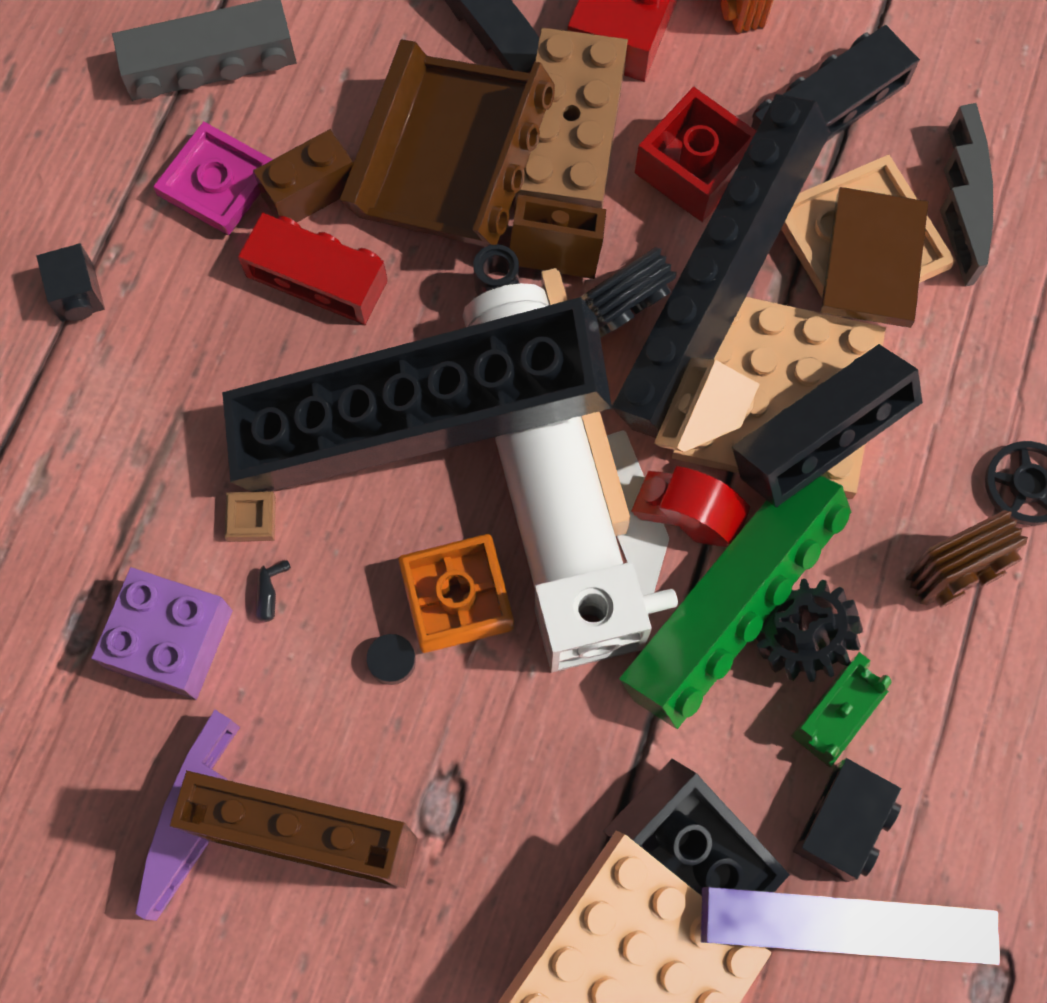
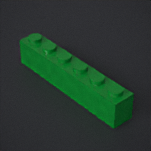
(734, 601)

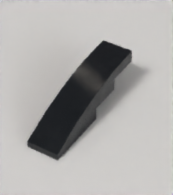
(502, 28)

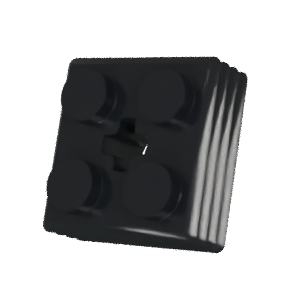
(632, 287)

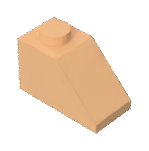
(706, 405)

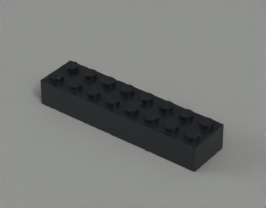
(417, 398)

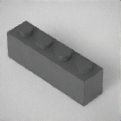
(204, 48)

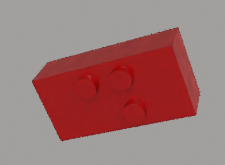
(636, 20)

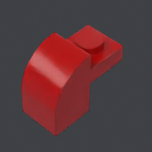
(693, 501)

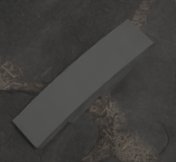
(970, 202)

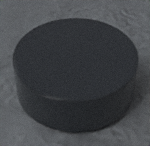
(391, 659)

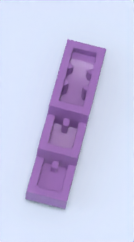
(172, 850)

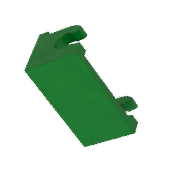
(842, 710)

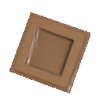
(250, 516)

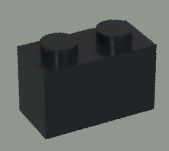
(848, 821)

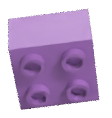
(163, 633)

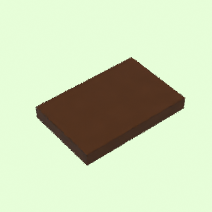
(875, 257)

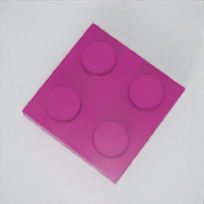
(213, 178)

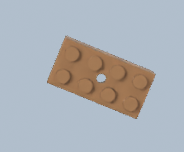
(581, 123)

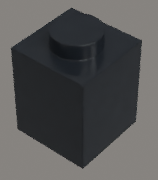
(70, 283)

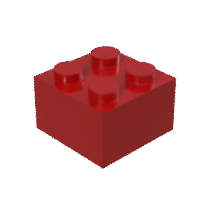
(694, 153)

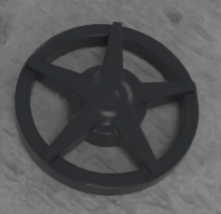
(1026, 483)

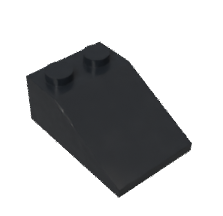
(696, 834)

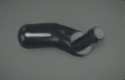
(265, 591)

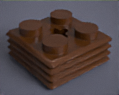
(966, 559)

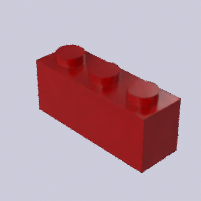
(314, 267)

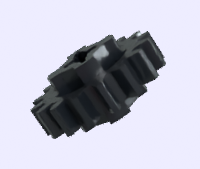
(815, 626)

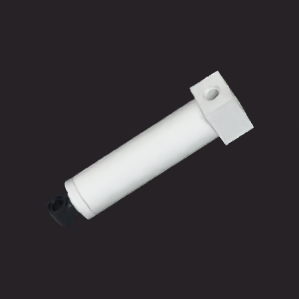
(563, 511)

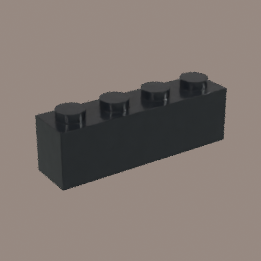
(854, 81)
(828, 424)

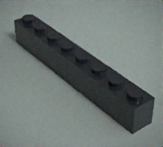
(725, 259)

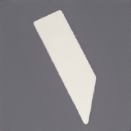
(645, 540)

